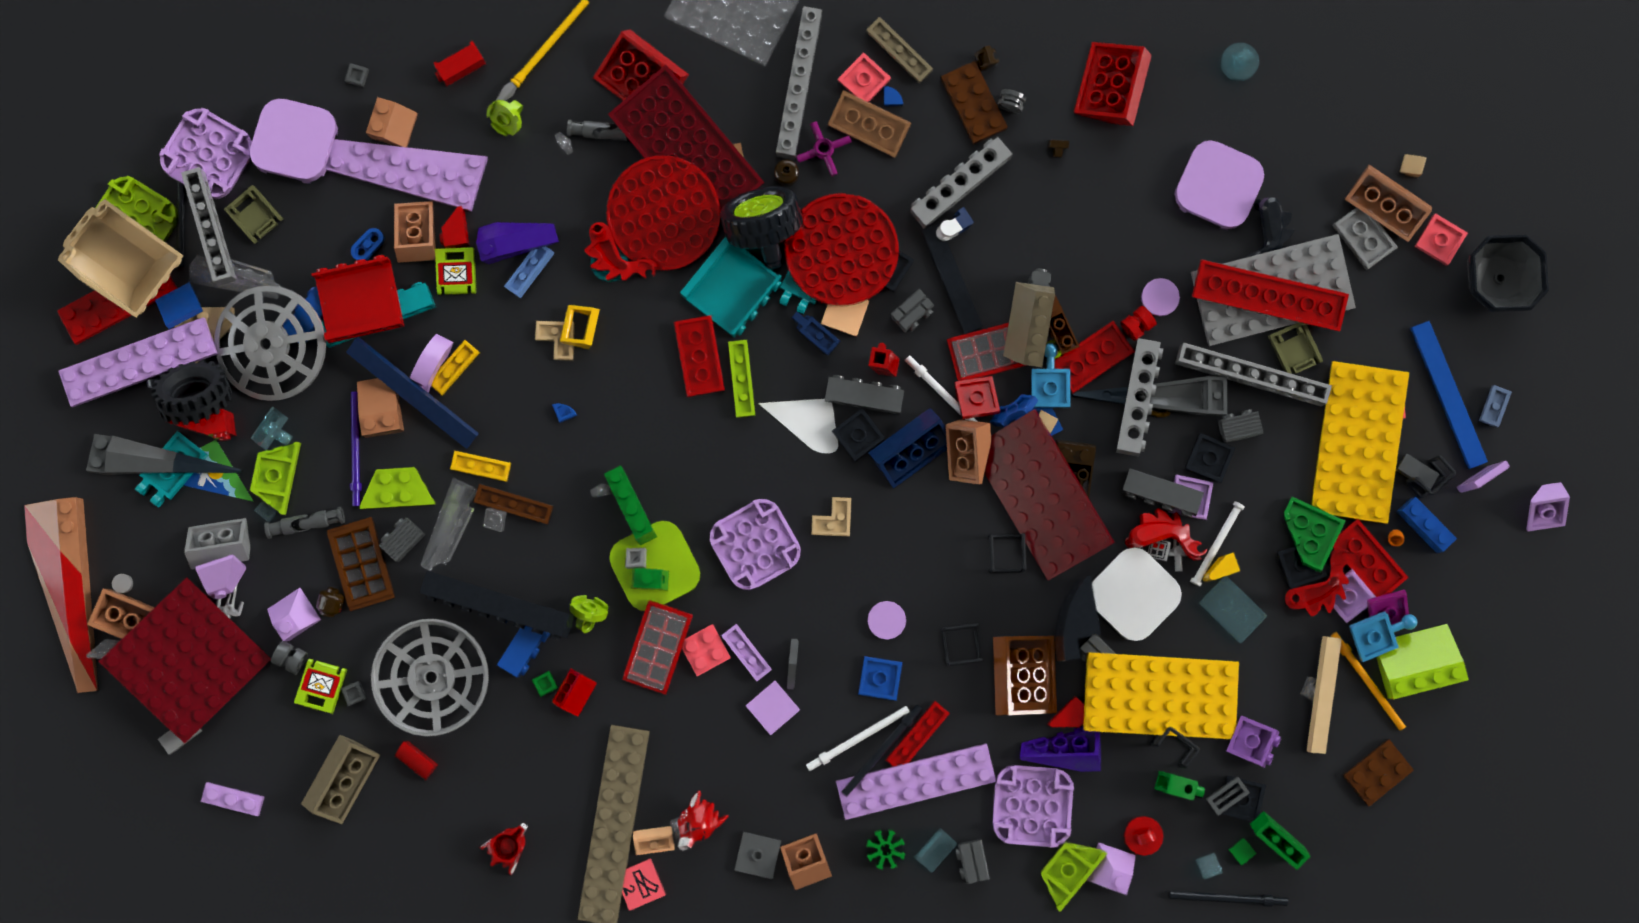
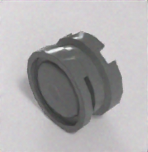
(1011, 101)

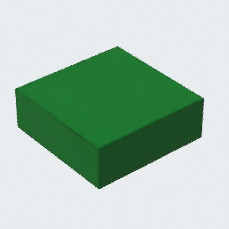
(544, 683)
(1242, 851)

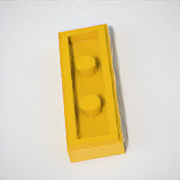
(454, 367)
(480, 466)

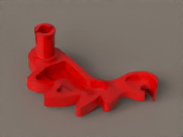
(608, 257)
(1161, 527)
(1321, 593)

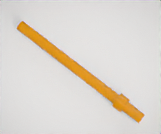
(1346, 650)

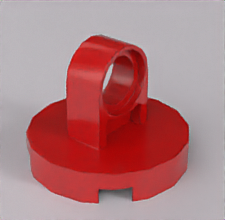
(1143, 835)

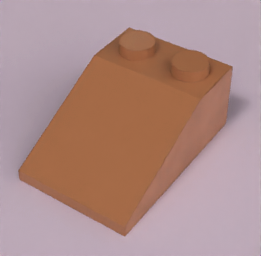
(414, 231)
(378, 409)
(967, 450)

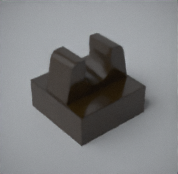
(985, 58)
(1058, 146)

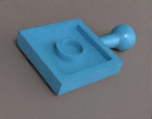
(1050, 384)
(1376, 634)

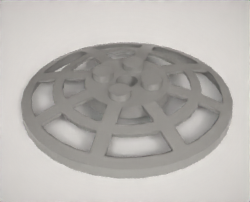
(279, 341)
(417, 677)

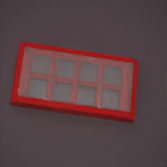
(981, 353)
(657, 647)

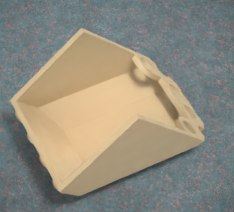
(118, 257)

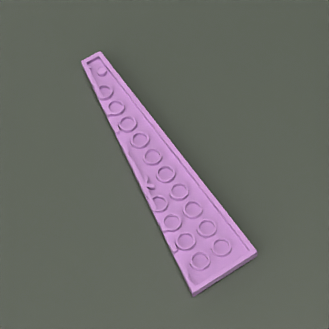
(419, 172)

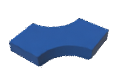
(1018, 408)

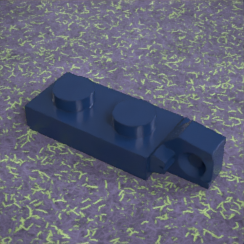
(816, 333)

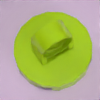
(505, 116)
(588, 612)

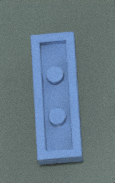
(528, 271)

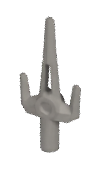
(1177, 552)
(228, 609)

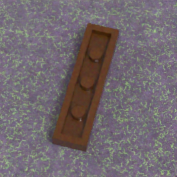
(513, 504)

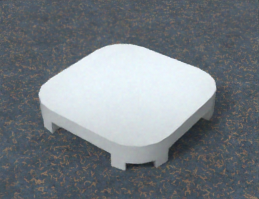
(1135, 594)

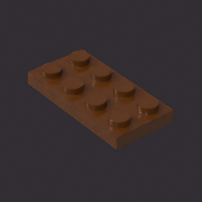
(974, 102)

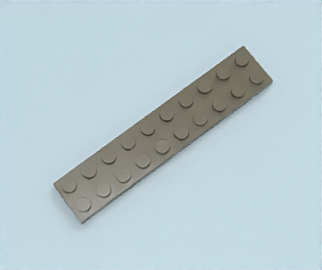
(613, 825)

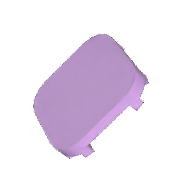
(293, 140)
(210, 144)
(1219, 184)
(755, 544)
(1032, 806)

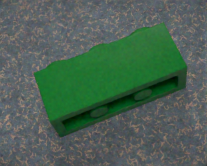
(1280, 840)

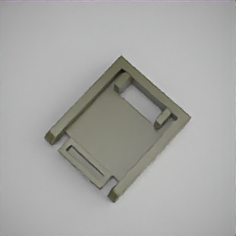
(256, 217)
(1296, 352)

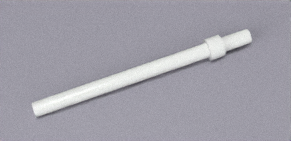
(922, 372)
(825, 757)

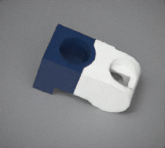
(952, 228)

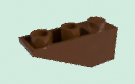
(1061, 330)

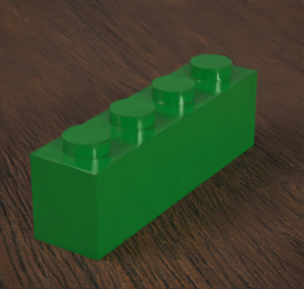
(630, 505)

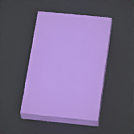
(1483, 476)

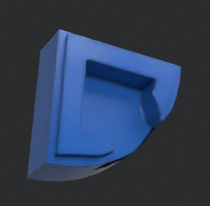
(892, 97)
(563, 412)

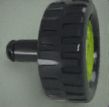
(762, 221)

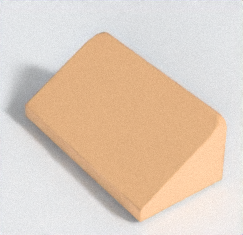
(653, 840)

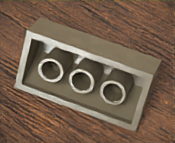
(1029, 323)
(340, 779)

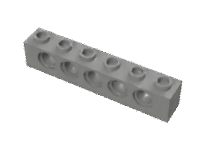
(926, 216)
(208, 226)
(1144, 349)

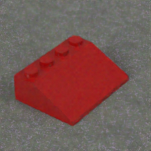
(632, 64)
(1113, 83)

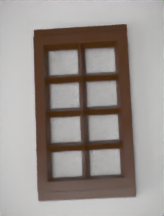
(360, 564)

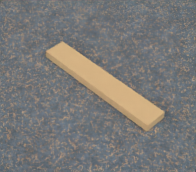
(1324, 695)

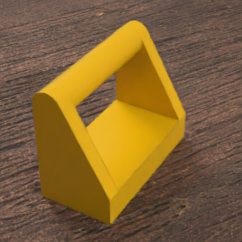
(593, 314)
(1222, 567)

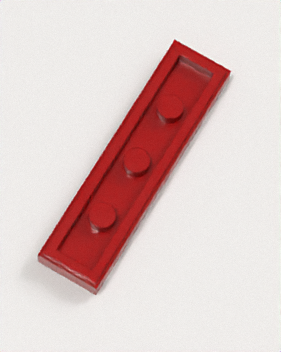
(918, 735)

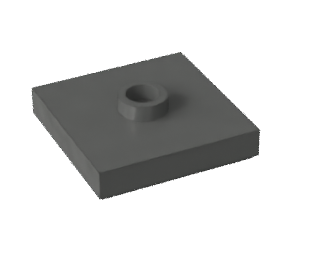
(757, 855)

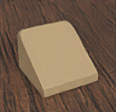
(1413, 165)

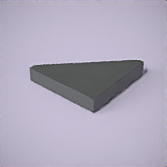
(792, 664)

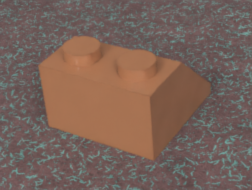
(391, 123)
(805, 861)

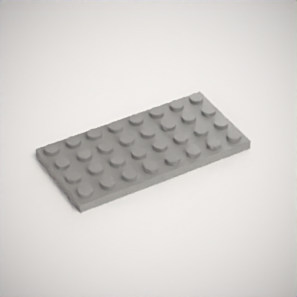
(1311, 263)

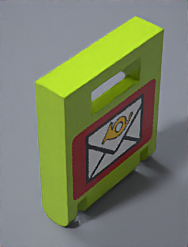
(455, 274)
(320, 682)

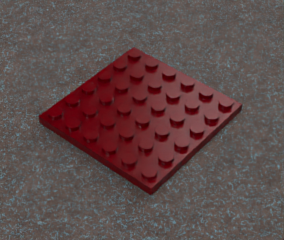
(185, 660)

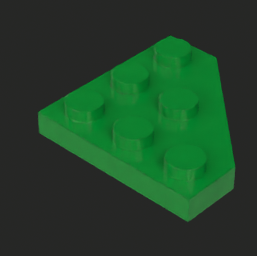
(1312, 532)

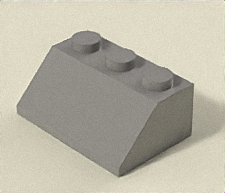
(217, 541)

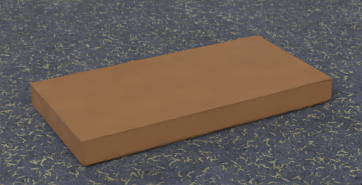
(869, 123)

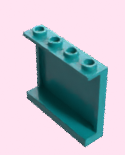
(731, 287)

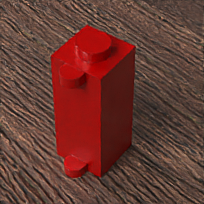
(459, 64)
(883, 361)

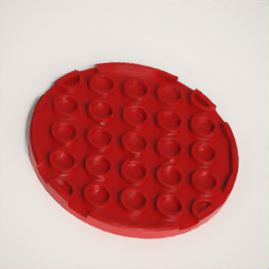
(663, 212)
(842, 250)

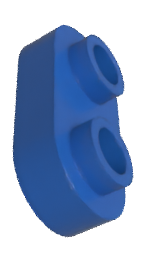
(365, 243)

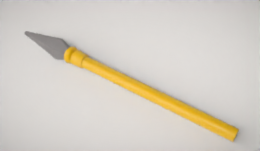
(509, 89)

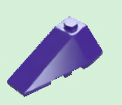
(506, 240)
(1071, 751)

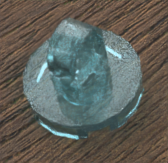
(1240, 61)

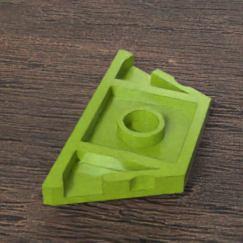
(275, 475)
(396, 489)
(1069, 870)

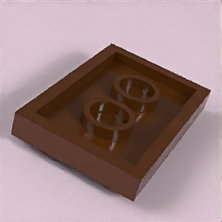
(1378, 772)

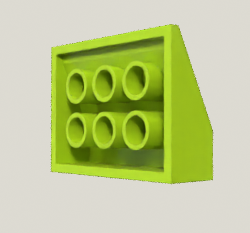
(1422, 663)

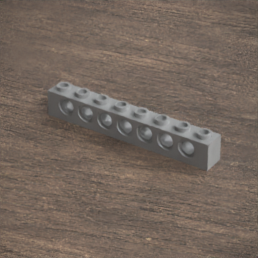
(799, 83)
(1253, 374)

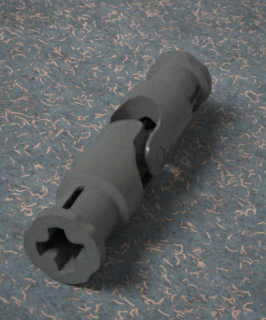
(588, 130)
(316, 520)

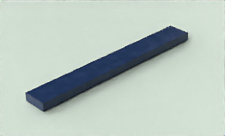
(412, 392)

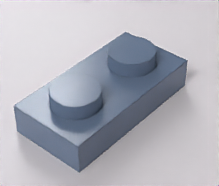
(1495, 406)

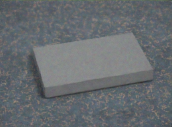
(1364, 237)

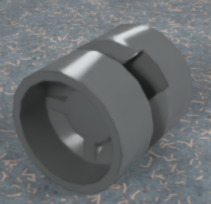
(289, 657)

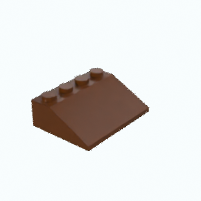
(1024, 675)

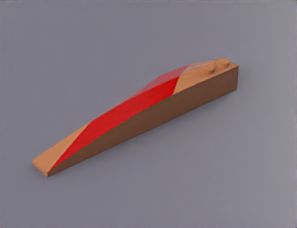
(61, 560)

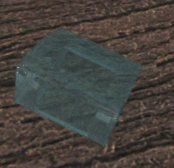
(1209, 866)

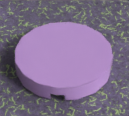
(1160, 297)
(886, 620)

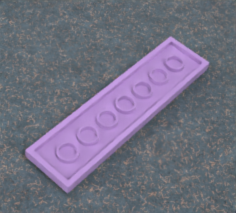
(137, 362)
(918, 781)

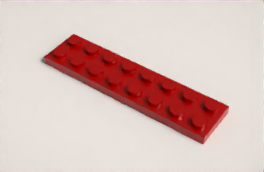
(1270, 295)

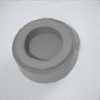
(122, 583)

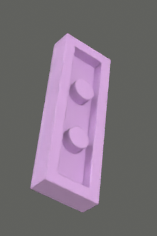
(746, 652)
(232, 799)

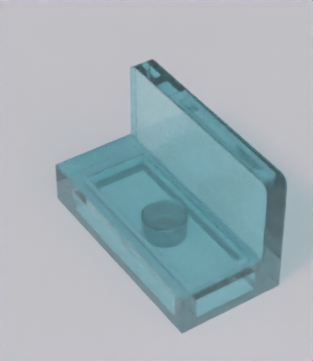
(935, 850)

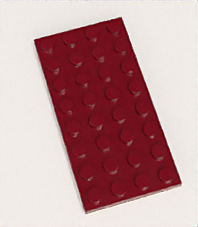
(669, 122)
(1044, 496)

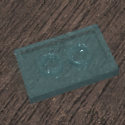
(1232, 609)

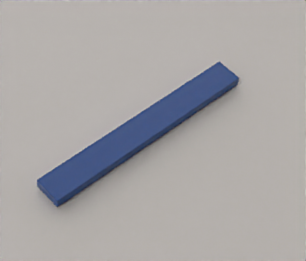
(1449, 395)

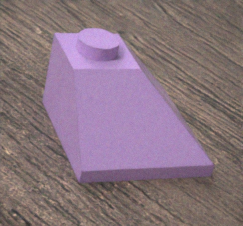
(1548, 507)
(221, 575)
(293, 615)
(1114, 870)

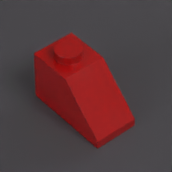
(455, 230)
(1070, 715)

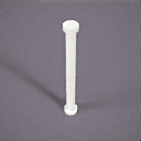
(1217, 543)

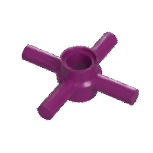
(827, 155)

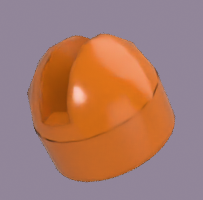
(1396, 538)

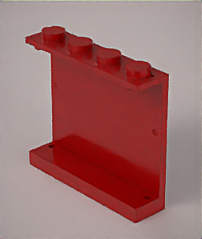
(358, 299)

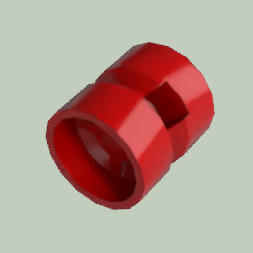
(1138, 323)

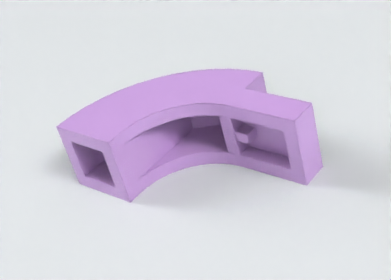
(430, 361)

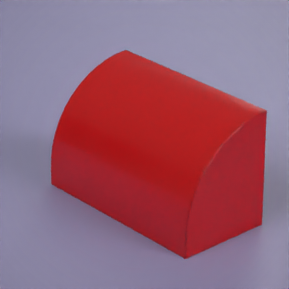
(574, 692)
(416, 760)

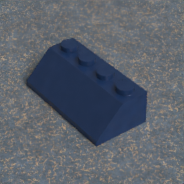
(910, 448)

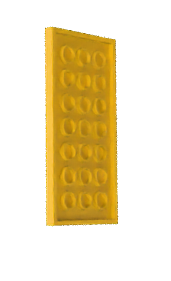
(1360, 442)
(1160, 692)

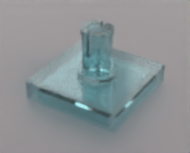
(271, 429)

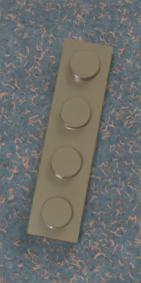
(899, 50)

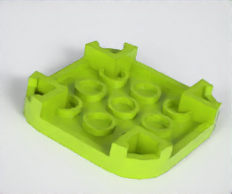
(142, 205)
(664, 552)

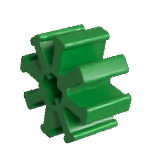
(891, 846)

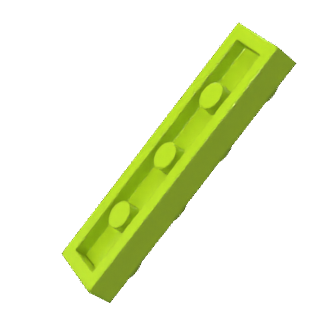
(741, 378)

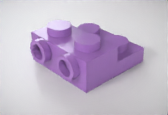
(1254, 742)

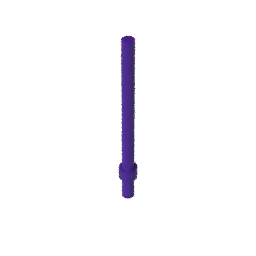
(355, 486)

